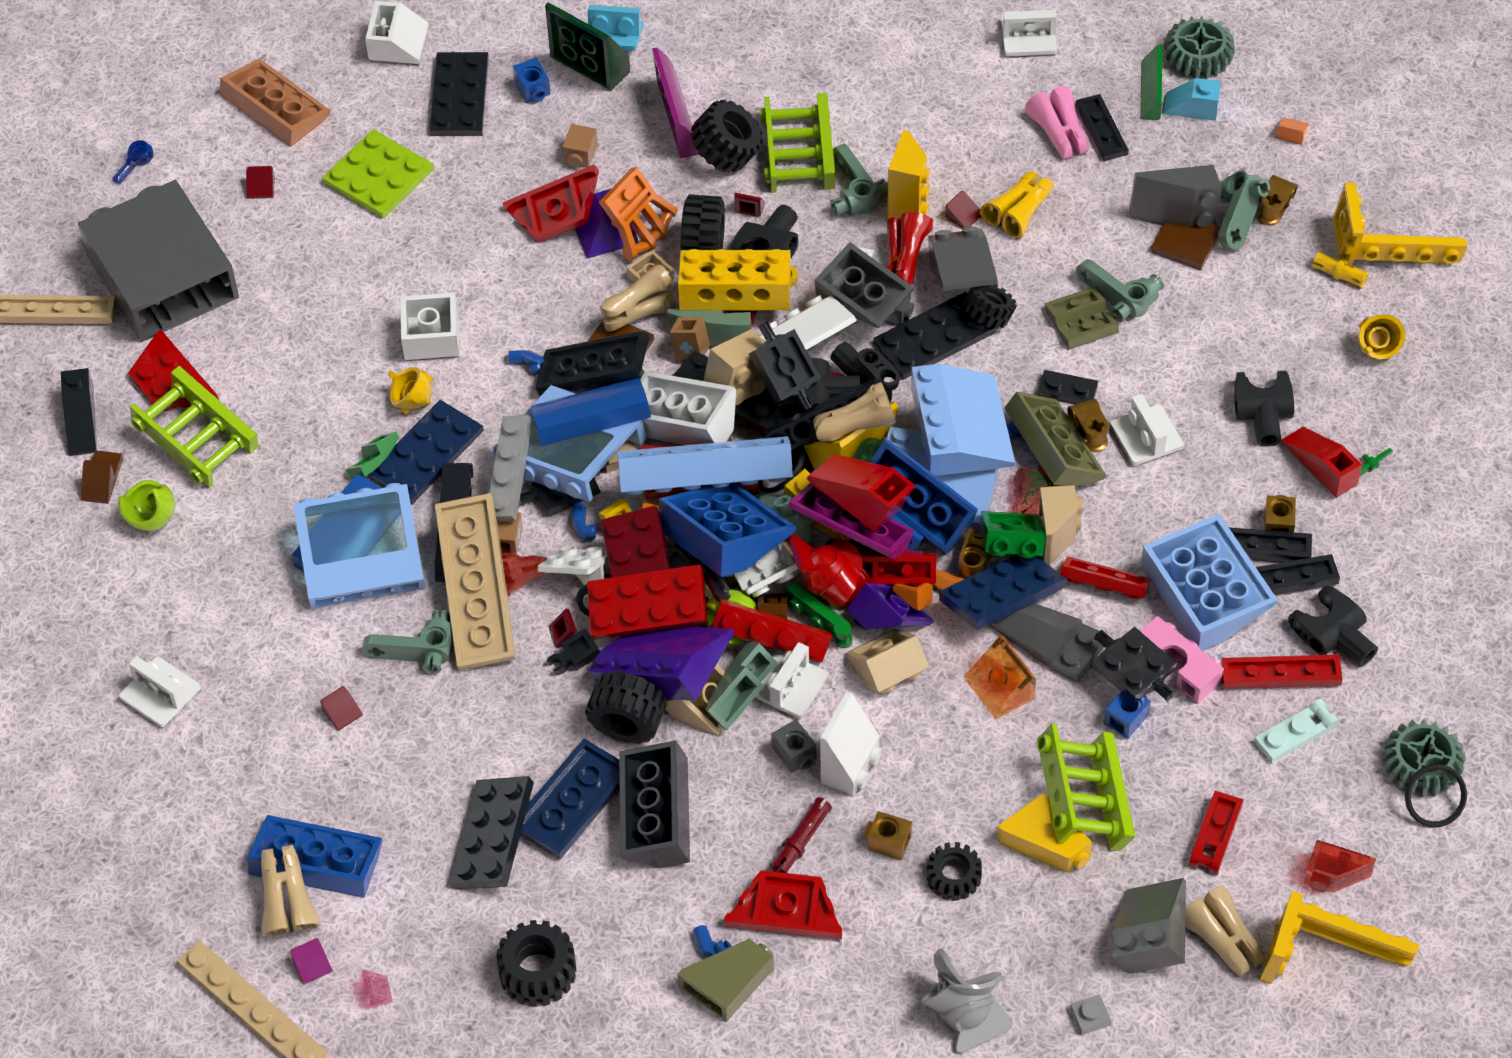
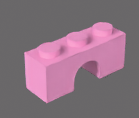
(1199, 671)

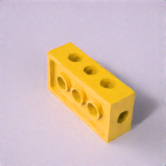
(723, 277)

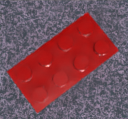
(647, 602)

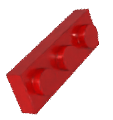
(1105, 577)

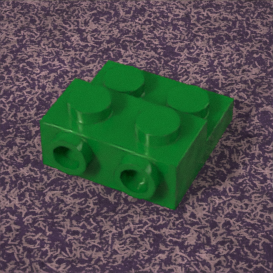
(1012, 534)

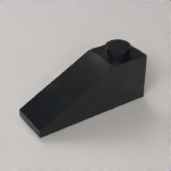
(79, 411)

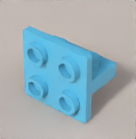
(620, 23)

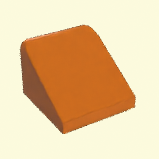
(1292, 130)
(916, 595)

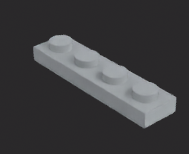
(510, 465)

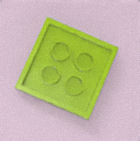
(378, 173)

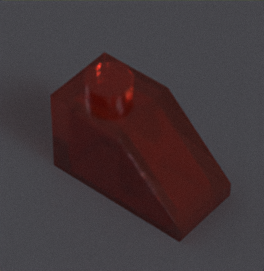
(1336, 867)

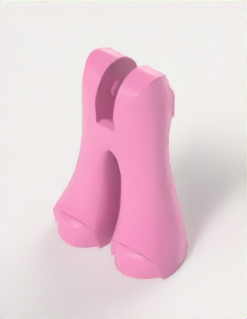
(1043, 111)

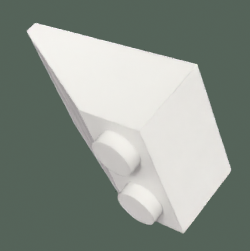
(848, 747)

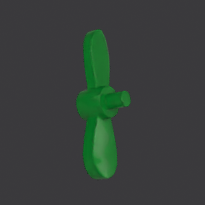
(1372, 463)

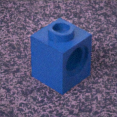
(531, 80)
(1126, 722)

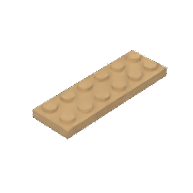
(475, 581)

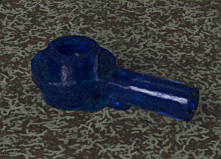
(138, 154)

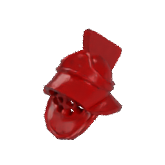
(830, 572)

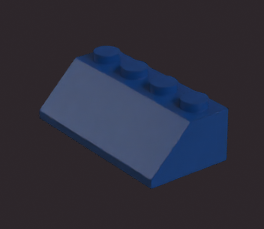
(932, 505)

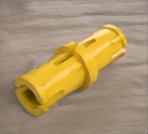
(1340, 269)

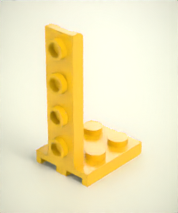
(1356, 245)
(1334, 928)

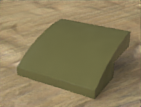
(1081, 317)

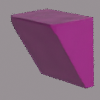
(311, 961)

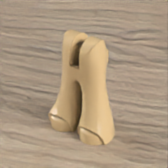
(643, 298)
(866, 412)
(274, 915)
(1202, 922)

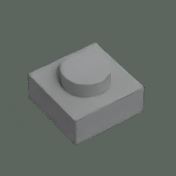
(1090, 1014)

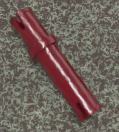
(794, 846)

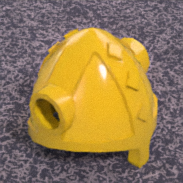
(1381, 336)
(410, 389)

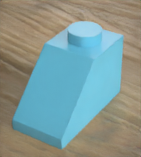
(1194, 99)

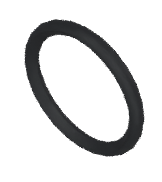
(795, 472)
(1416, 776)

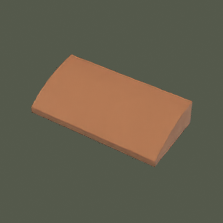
(273, 101)

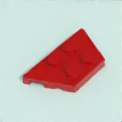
(556, 205)
(154, 368)
(786, 905)

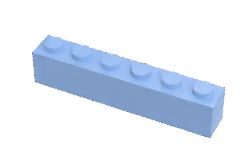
(704, 464)

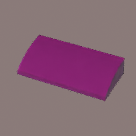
(674, 104)
(890, 539)

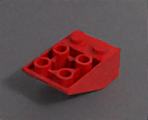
(863, 488)

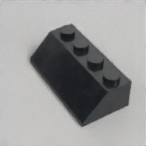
(654, 805)

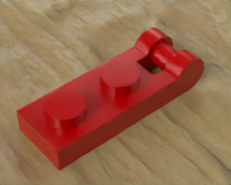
(1216, 831)

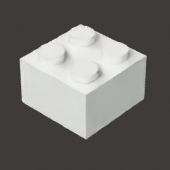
(429, 326)

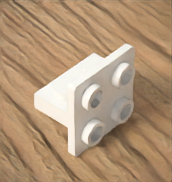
(1029, 32)
(1146, 432)
(772, 567)
(792, 682)
(158, 690)

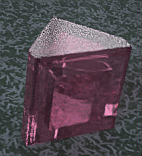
(375, 989)

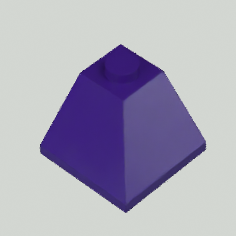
(599, 234)
(882, 608)

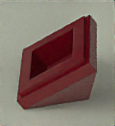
(563, 628)

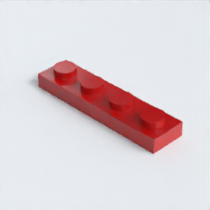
(771, 629)
(1281, 671)

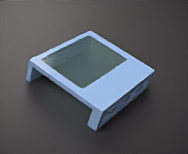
(574, 461)
(358, 545)

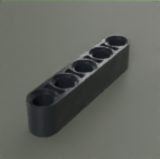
(786, 427)
(454, 486)

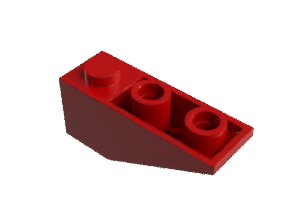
(1324, 459)

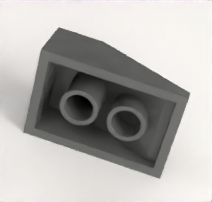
(1177, 195)
(961, 259)
(862, 286)
(1151, 927)

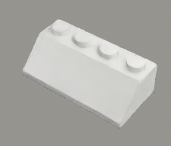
(816, 322)
(688, 409)

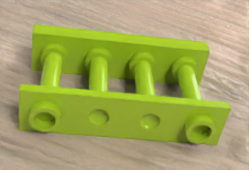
(820, 132)
(202, 403)
(1107, 778)

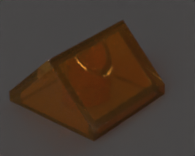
(1002, 679)

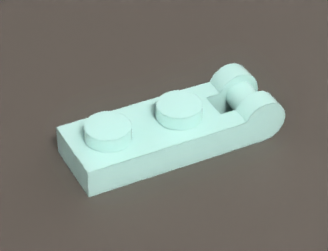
(1296, 731)

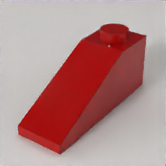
(908, 568)

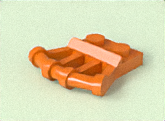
(623, 205)

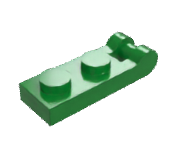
(819, 614)

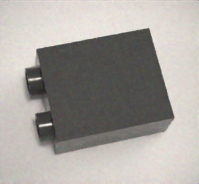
(158, 259)

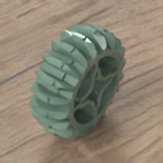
(1215, 47)
(1409, 746)

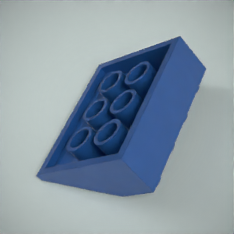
(723, 526)

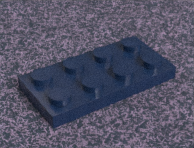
(421, 453)
(1001, 590)
(571, 798)

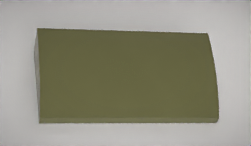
(1054, 440)

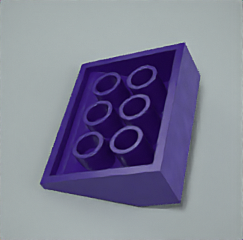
(671, 659)

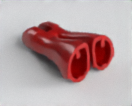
(904, 243)

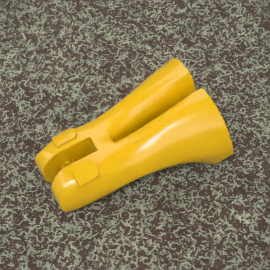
(1017, 204)

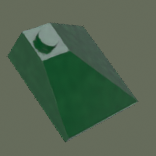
(585, 48)

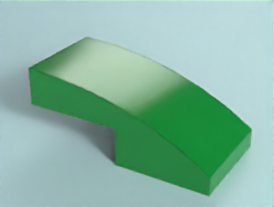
(375, 452)

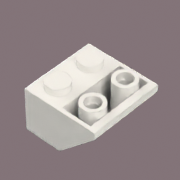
(395, 34)

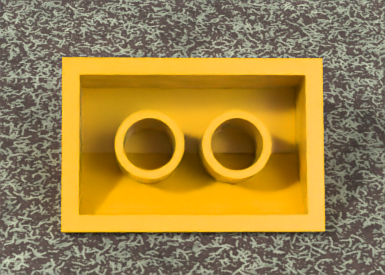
(908, 178)
(847, 445)

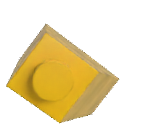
(1033, 834)

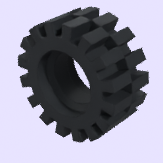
(990, 305)
(956, 855)

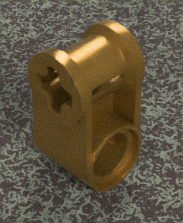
(1276, 201)
(1090, 424)
(973, 555)

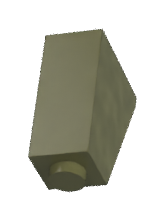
(727, 977)

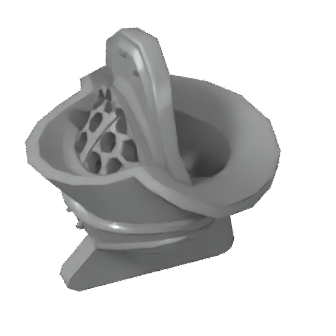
(967, 1004)

